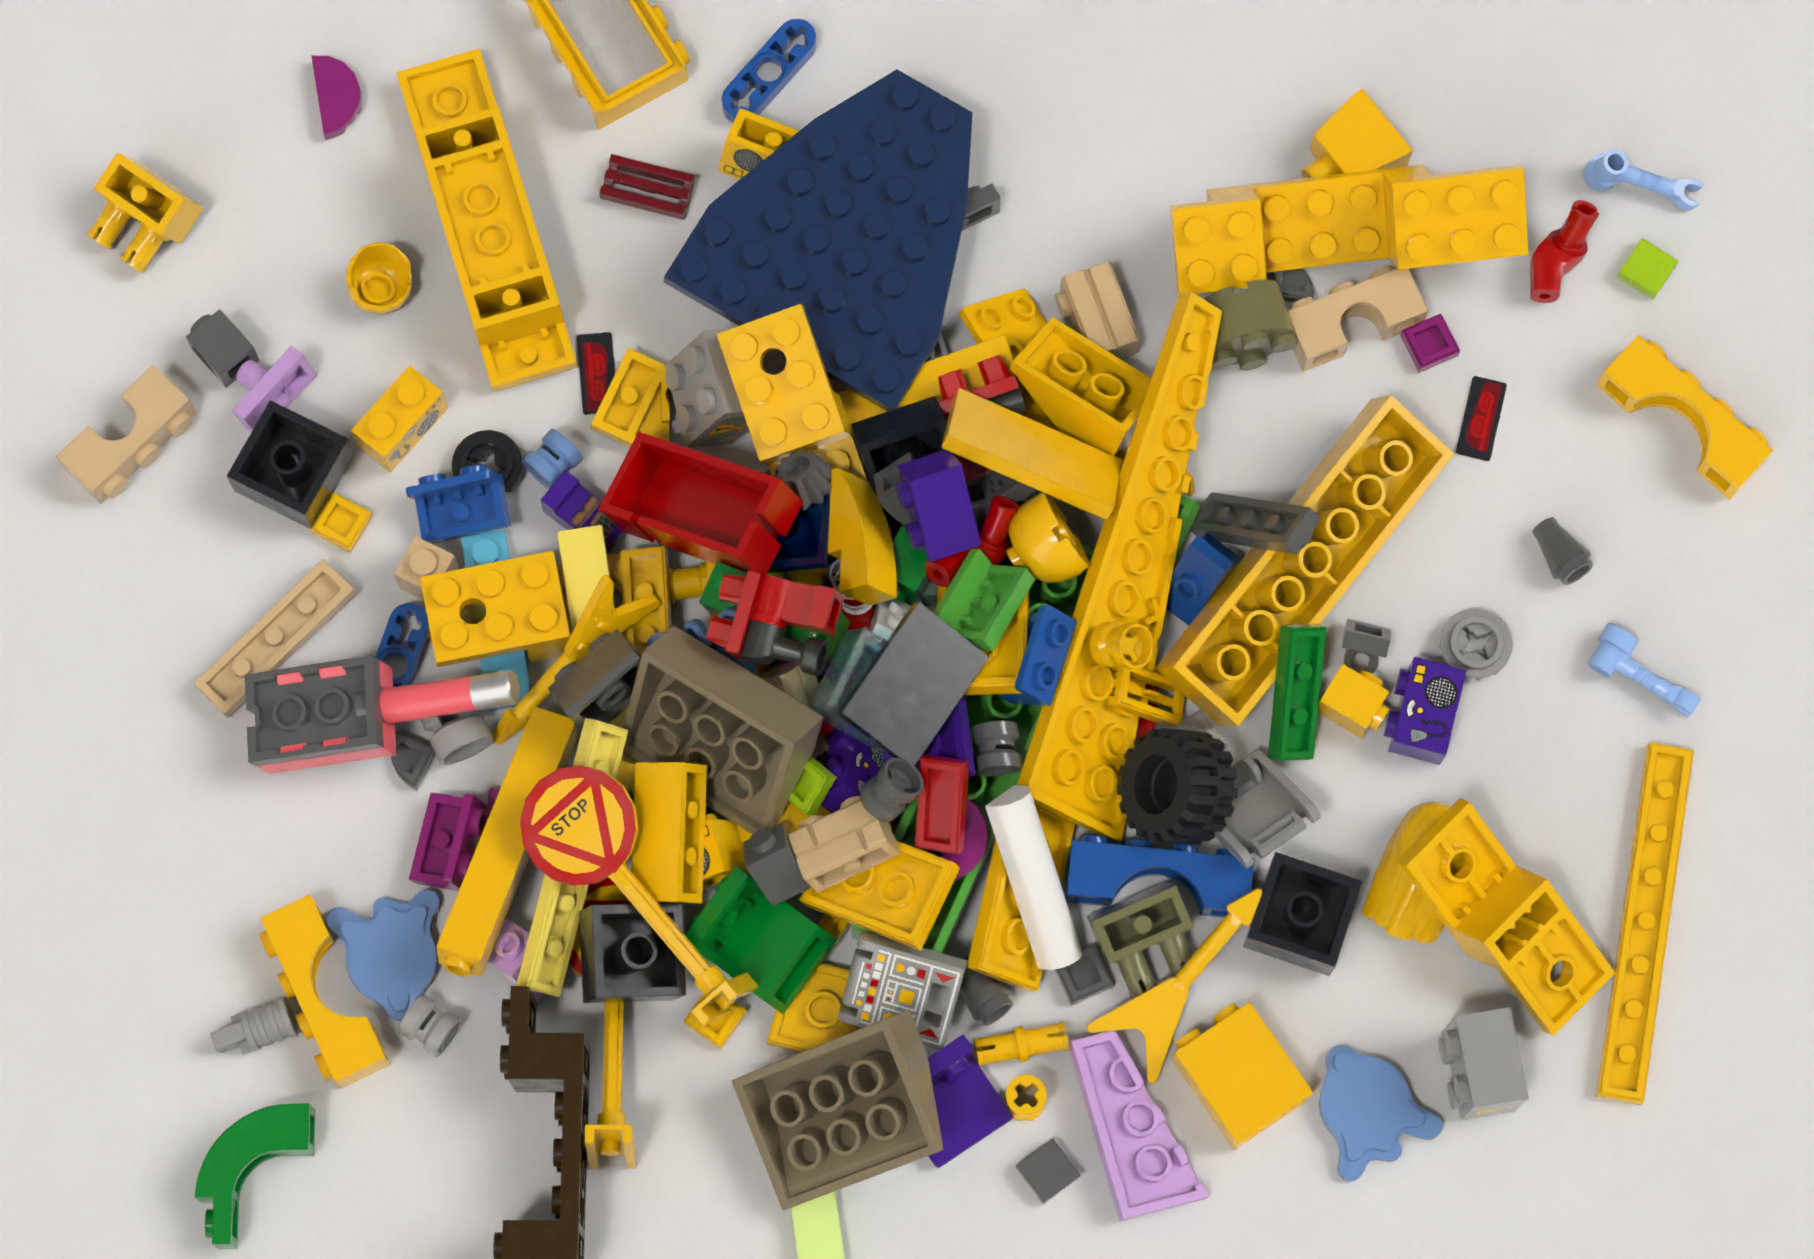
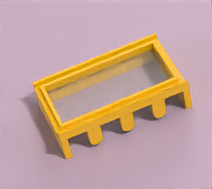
(612, 52)

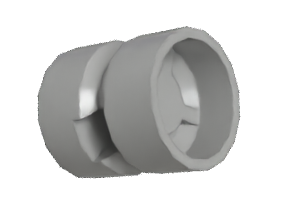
(459, 737)

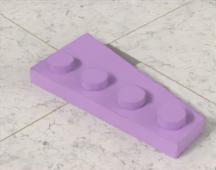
(1136, 1147)

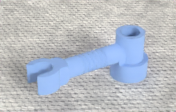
(1613, 168)
(1614, 655)

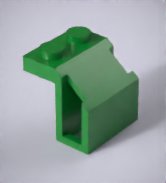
(753, 937)

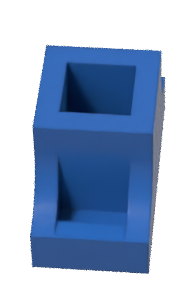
(1199, 576)

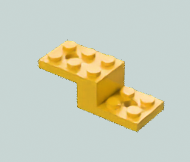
(792, 407)
(522, 604)
(1506, 916)

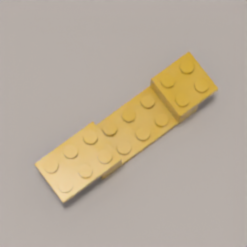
(1348, 219)
(487, 220)

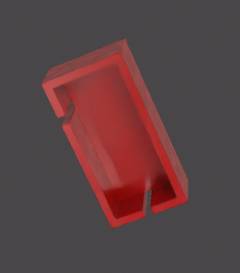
(700, 504)

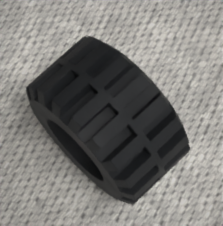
(1177, 786)

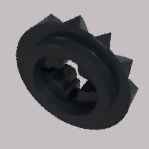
(480, 445)

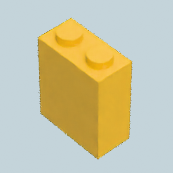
(1240, 1074)

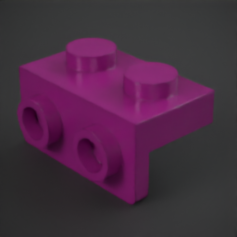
(448, 840)

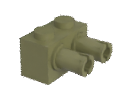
(1138, 923)

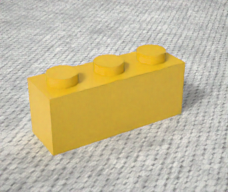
(671, 830)

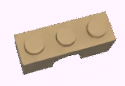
(1386, 299)
(106, 465)

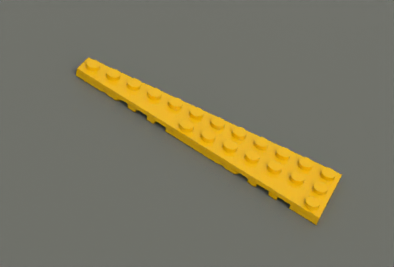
(1080, 738)

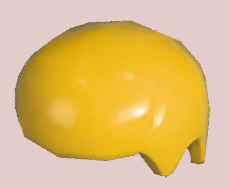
(379, 278)

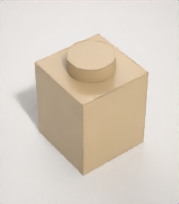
(422, 560)

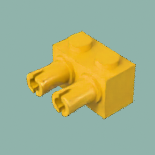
(141, 194)

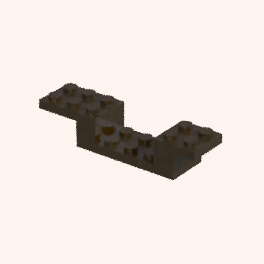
(559, 1066)

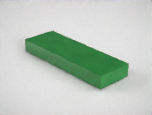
(1297, 692)

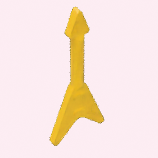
(595, 621)
(1160, 1007)

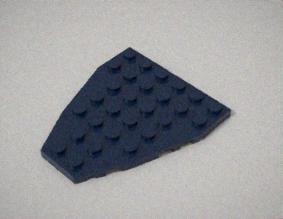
(851, 224)

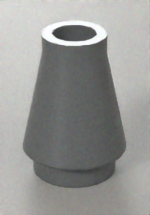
(1563, 553)
(984, 996)

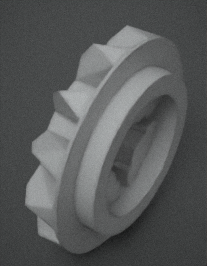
(1479, 625)

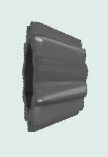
(806, 476)

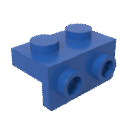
(460, 504)
(1044, 657)

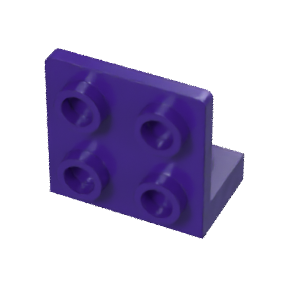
(964, 1100)

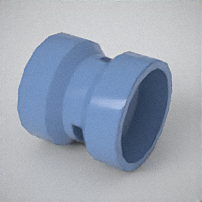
(552, 458)

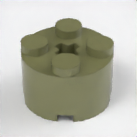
(1251, 325)

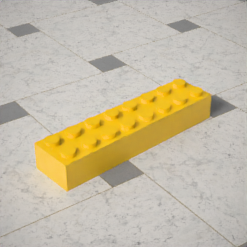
(1361, 496)

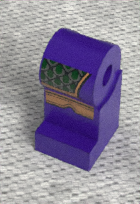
(577, 508)

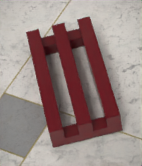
(651, 171)

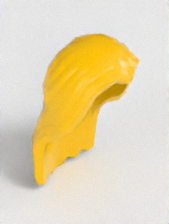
(1392, 895)

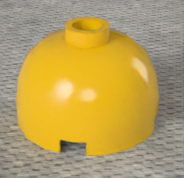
(1045, 542)

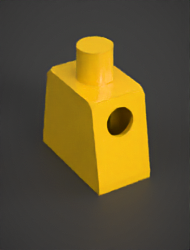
(1356, 141)

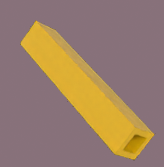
(500, 853)

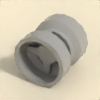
(429, 1025)

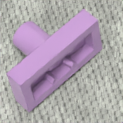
(279, 384)

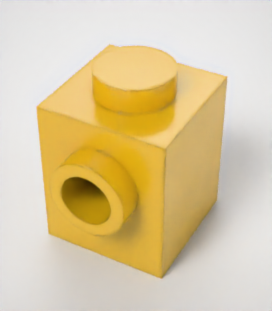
(1355, 701)

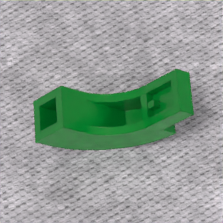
(238, 1151)

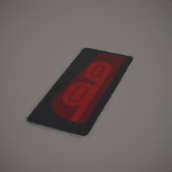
(595, 368)
(1481, 418)

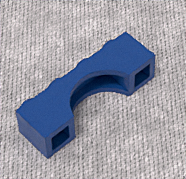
(1102, 869)

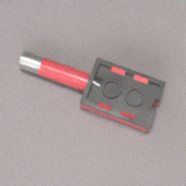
(350, 710)

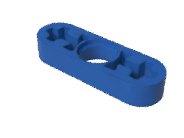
(797, 56)
(416, 639)

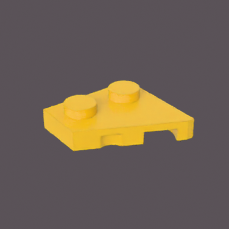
(635, 401)

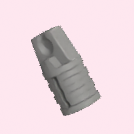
(257, 1028)

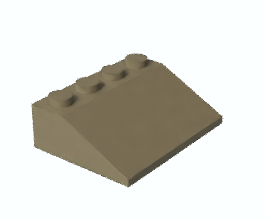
(717, 714)
(843, 1110)

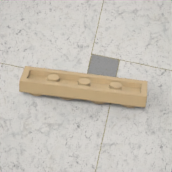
(275, 636)

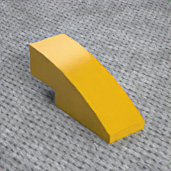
(861, 540)

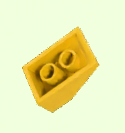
(1082, 387)

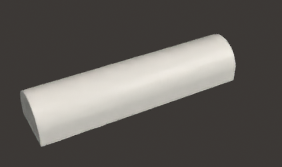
(1034, 878)

